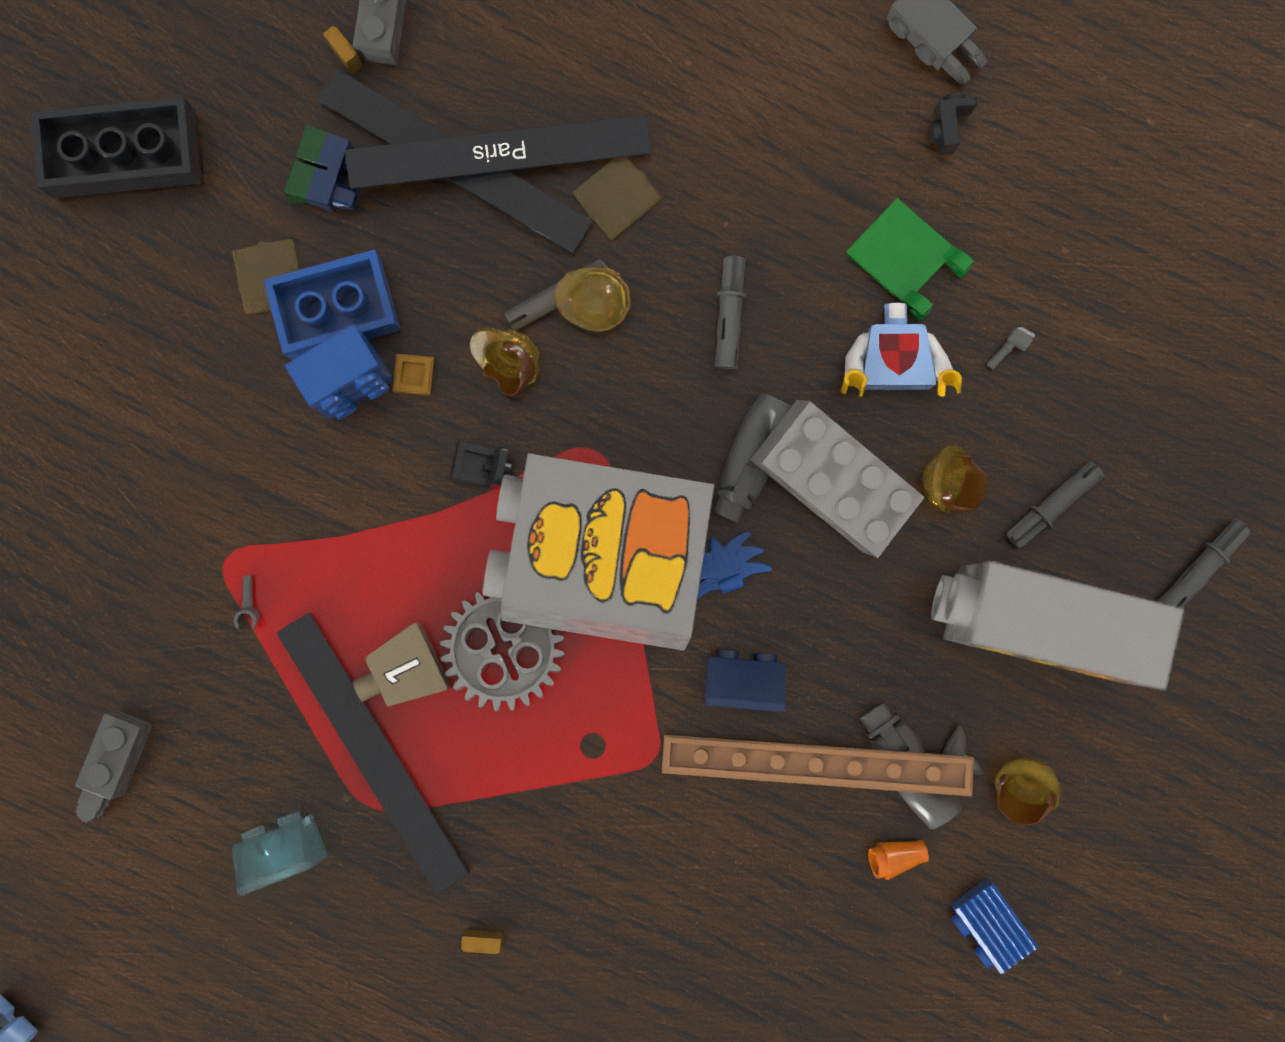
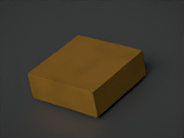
(343, 49)
(413, 374)
(482, 941)

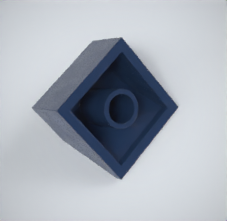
(745, 682)

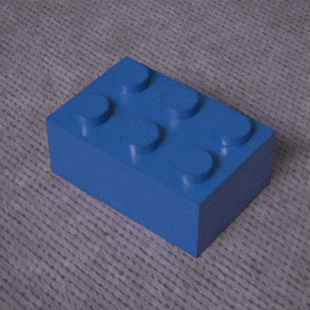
(328, 298)
(340, 373)

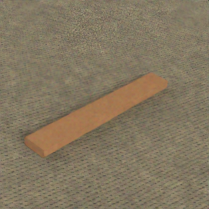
(818, 765)

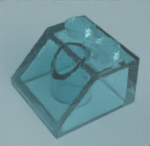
(277, 853)

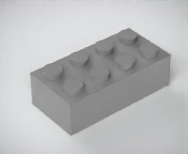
(837, 478)

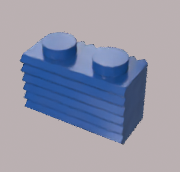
(993, 926)

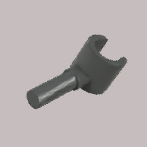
(1018, 337)
(247, 605)

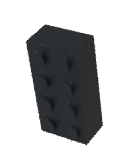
(116, 147)

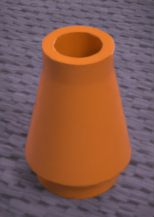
(894, 858)

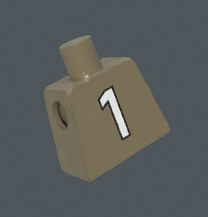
(403, 669)

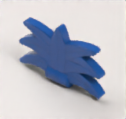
(728, 565)

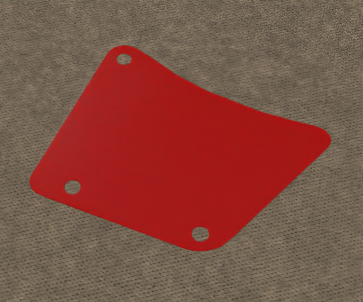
(421, 571)

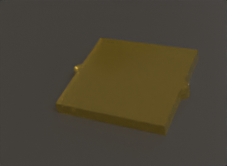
(616, 196)
(261, 263)

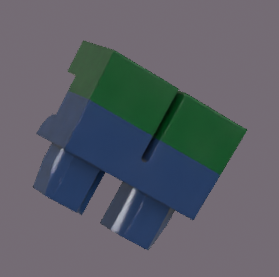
(321, 172)

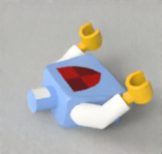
(898, 357)

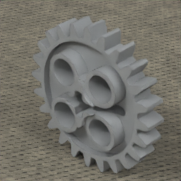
(471, 663)

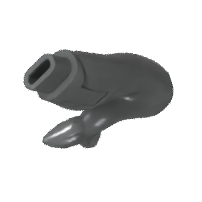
(741, 478)
(899, 736)

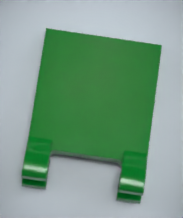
(905, 255)

